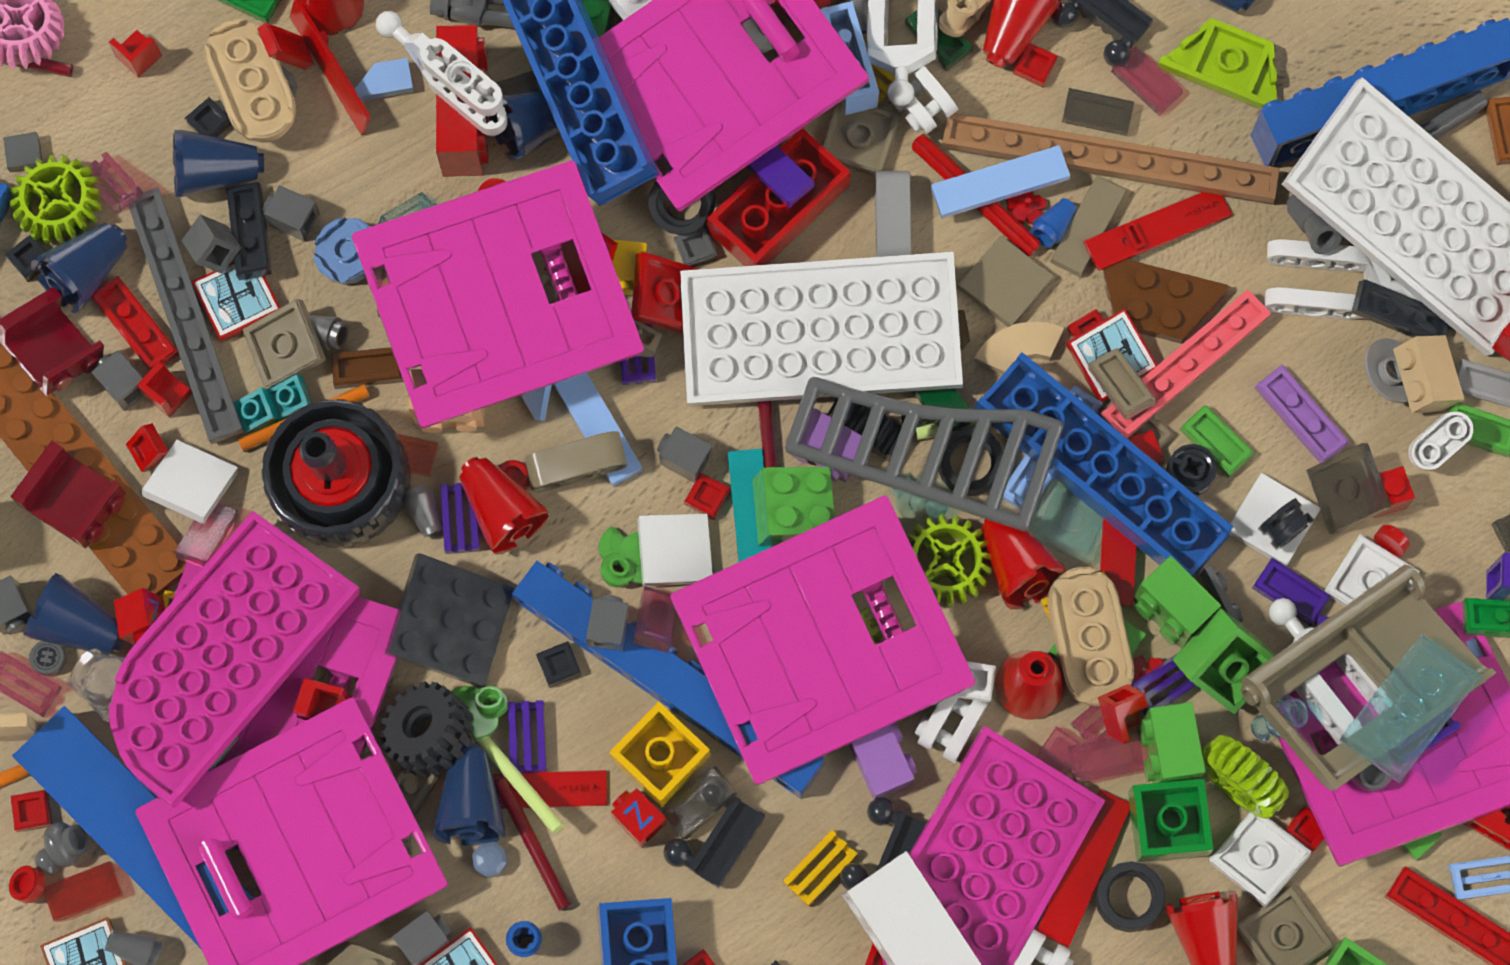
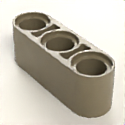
(575, 461)

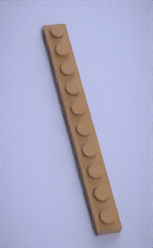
(1114, 158)

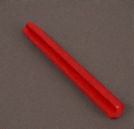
(993, 212)

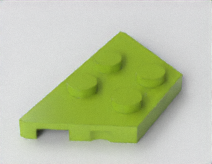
(1226, 62)

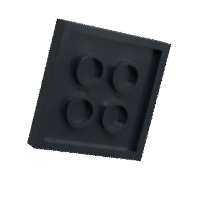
(449, 620)

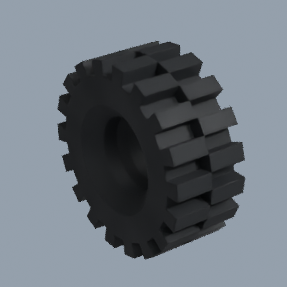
(439, 742)

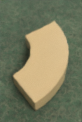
(1031, 338)

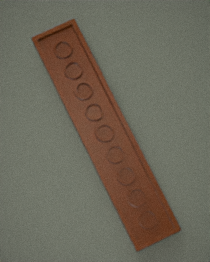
(133, 541)

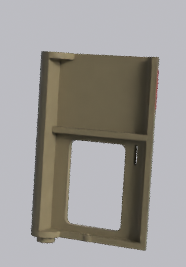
(1373, 631)

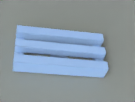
(1458, 881)

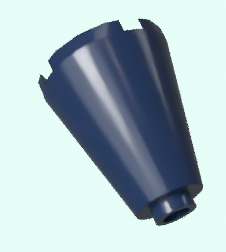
(528, 123)
(212, 163)
(81, 264)
(72, 619)
(469, 801)

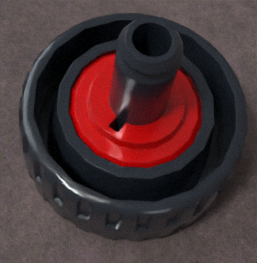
(336, 473)

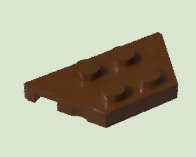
(1160, 299)

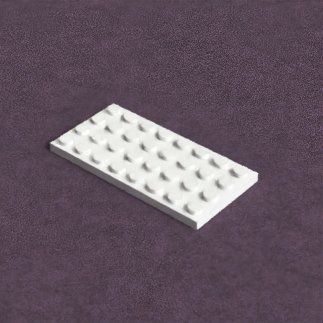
(1412, 211)
(846, 320)

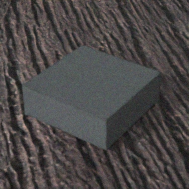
(22, 151)
(695, 247)

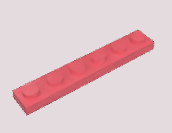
(1194, 359)

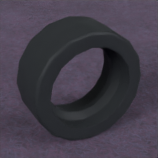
(673, 224)
(963, 436)
(1152, 881)

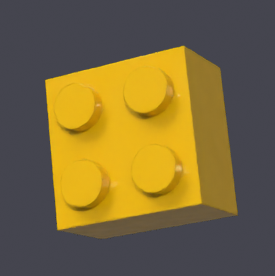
(660, 754)

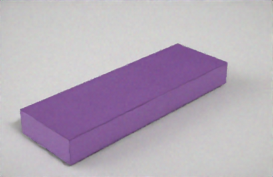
(1301, 414)

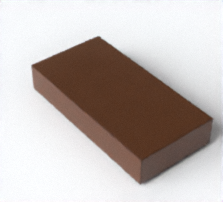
(365, 367)

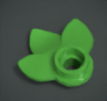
(622, 552)
(485, 705)

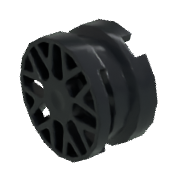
(1193, 467)
(1288, 527)

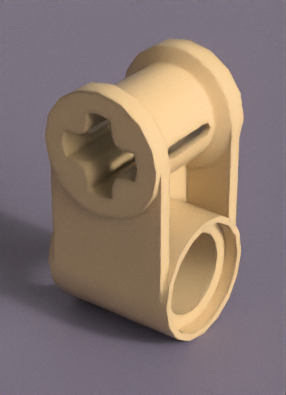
(963, 15)

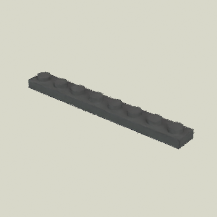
(185, 317)

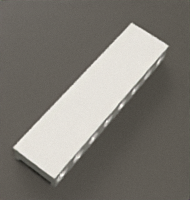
(907, 918)

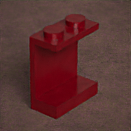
(48, 343)
(68, 495)

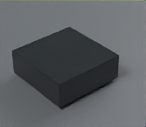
(208, 119)
(23, 254)
(558, 664)

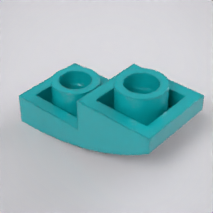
(272, 405)

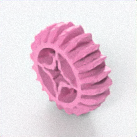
(18, 31)

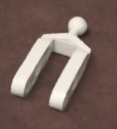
(901, 58)
(448, 74)
(1322, 303)
(1315, 691)

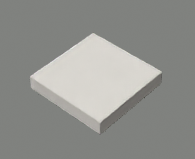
(189, 481)
(1260, 503)
(674, 549)
(1361, 570)
(1260, 858)

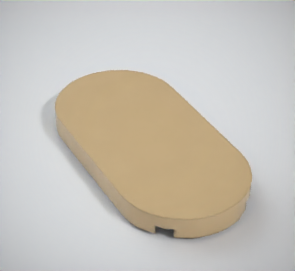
(249, 82)
(1089, 634)

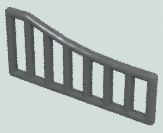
(947, 418)

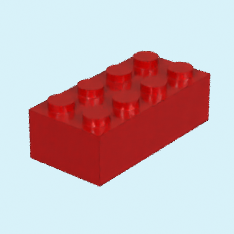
(459, 143)
(758, 224)

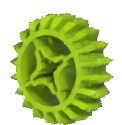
(65, 177)
(955, 571)
(1244, 777)

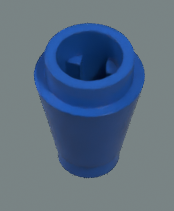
(1053, 223)
(517, 932)

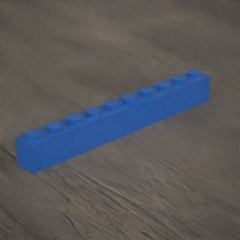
(660, 674)

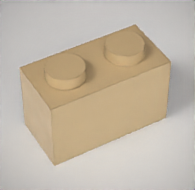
(1428, 374)

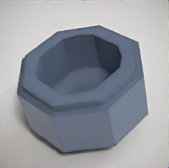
(490, 859)

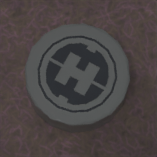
(47, 658)

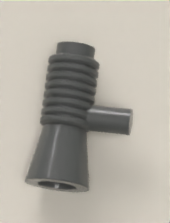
(1319, 233)

